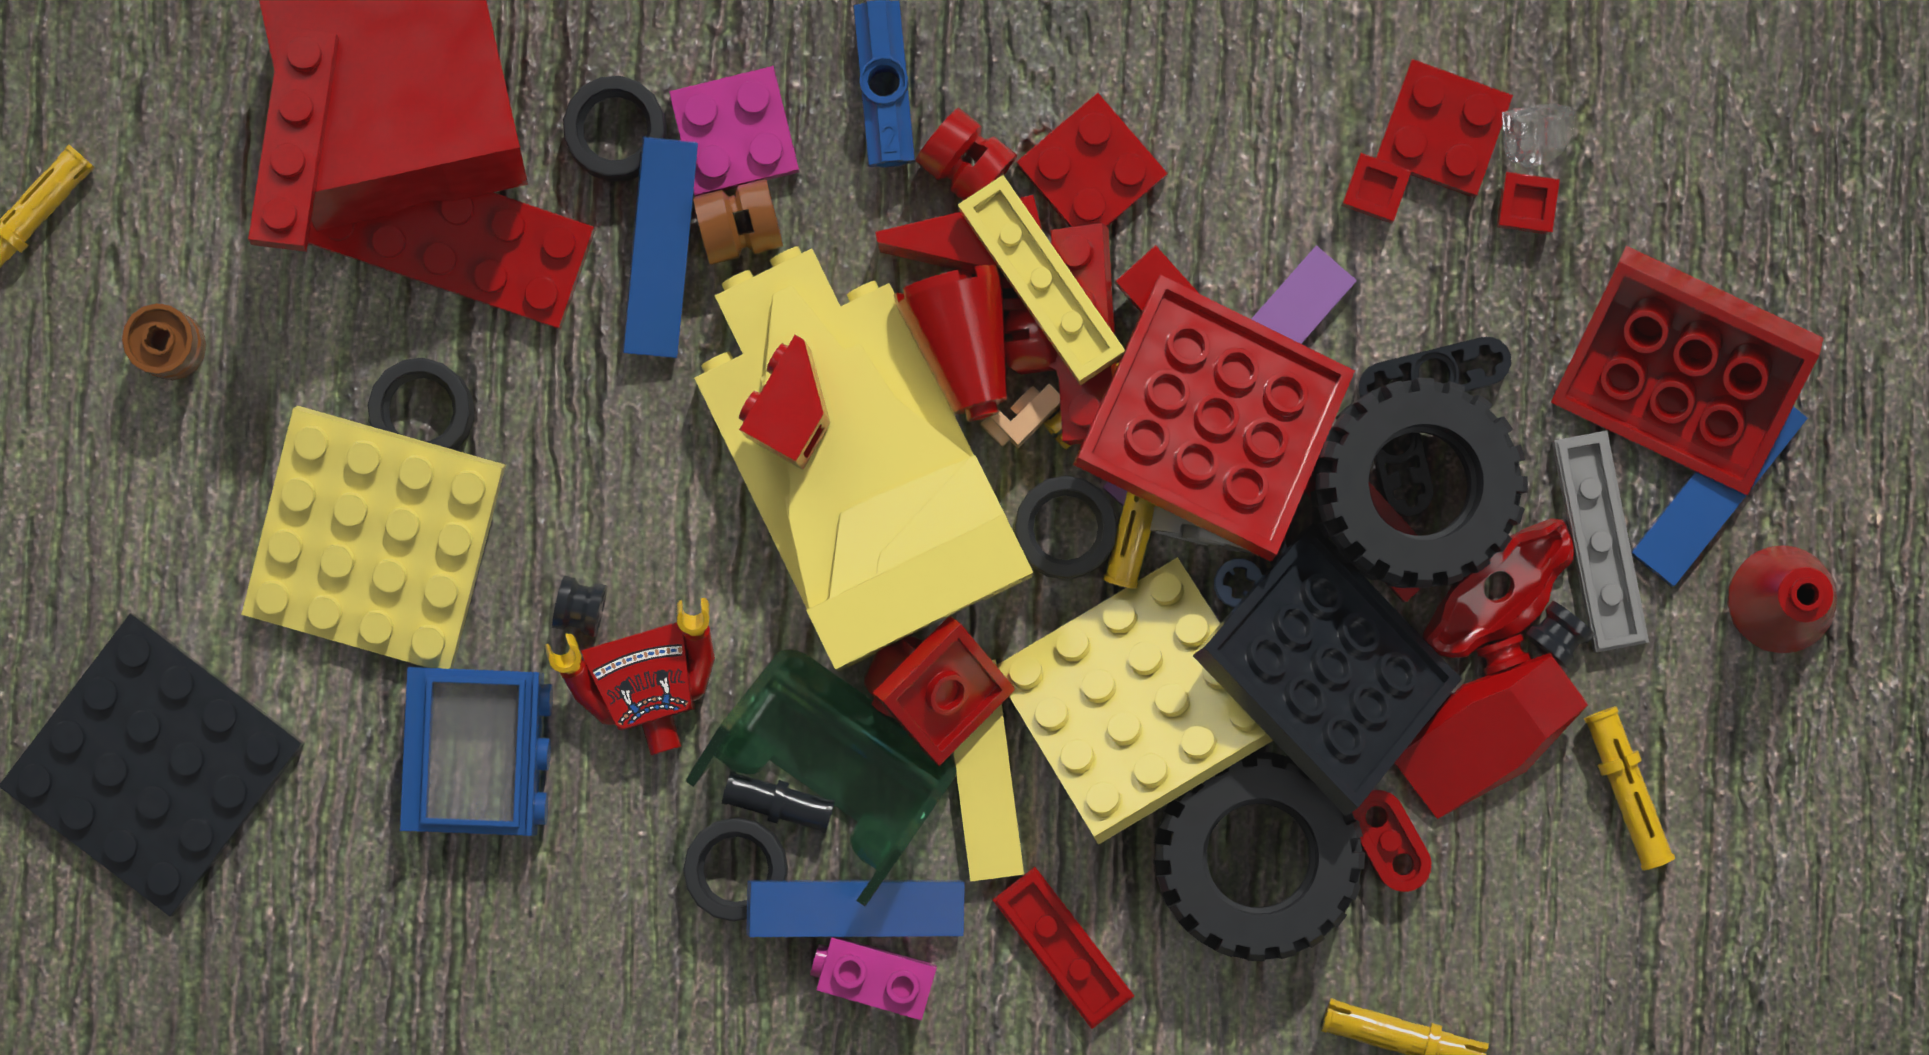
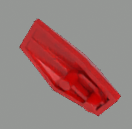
(1490, 733)

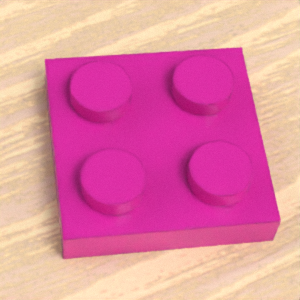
(737, 130)

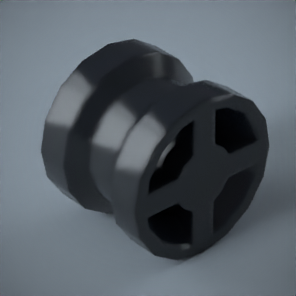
(579, 606)
(1559, 633)

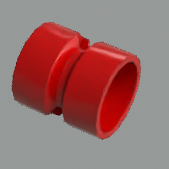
(951, 145)

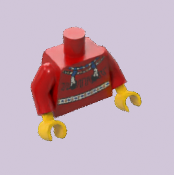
(643, 676)

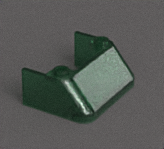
(839, 749)

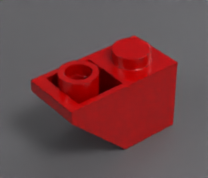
(790, 409)

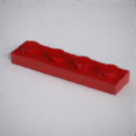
(293, 139)

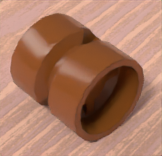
(719, 225)
(164, 342)

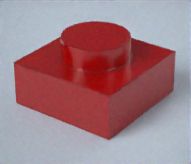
(1376, 188)
(1528, 203)

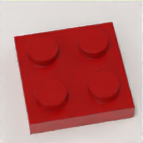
(1444, 128)
(1091, 166)
(944, 690)

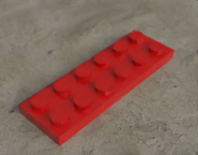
(475, 249)

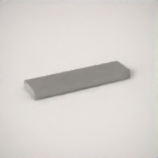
(1600, 541)

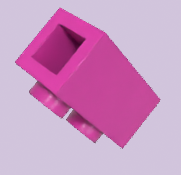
(873, 976)

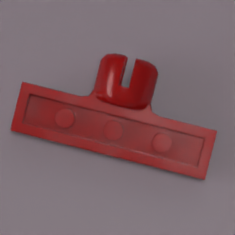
(1088, 258)

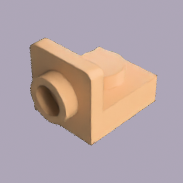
(1031, 410)

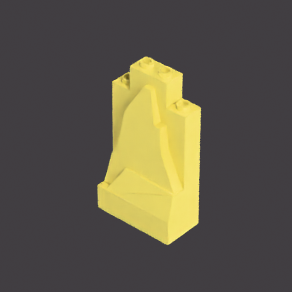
(893, 504)

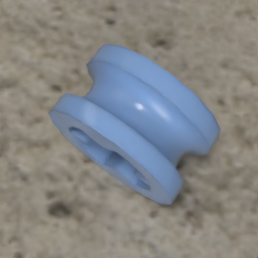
(1224, 592)

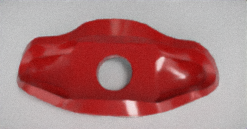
(1533, 564)

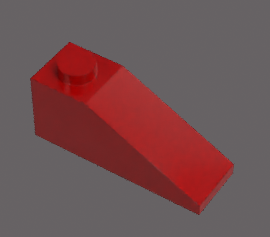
(942, 241)

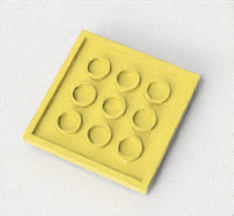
(373, 539)
(1128, 704)

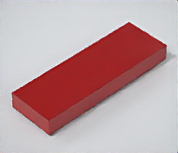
(1063, 947)

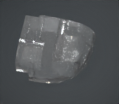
(1537, 133)

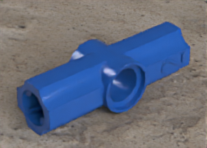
(882, 50)

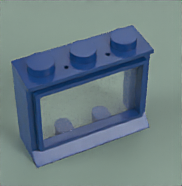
(475, 751)

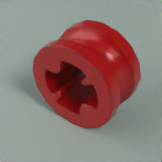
(1503, 654)

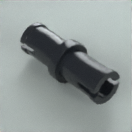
(778, 801)

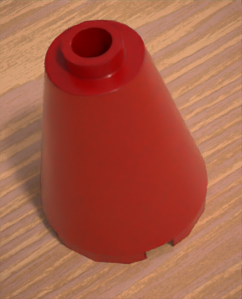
(961, 336)
(1782, 599)

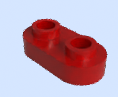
(1390, 839)

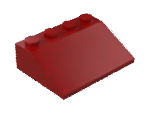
(1687, 370)

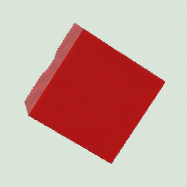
(411, 105)

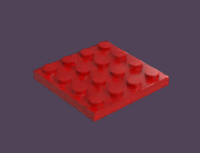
(1214, 418)

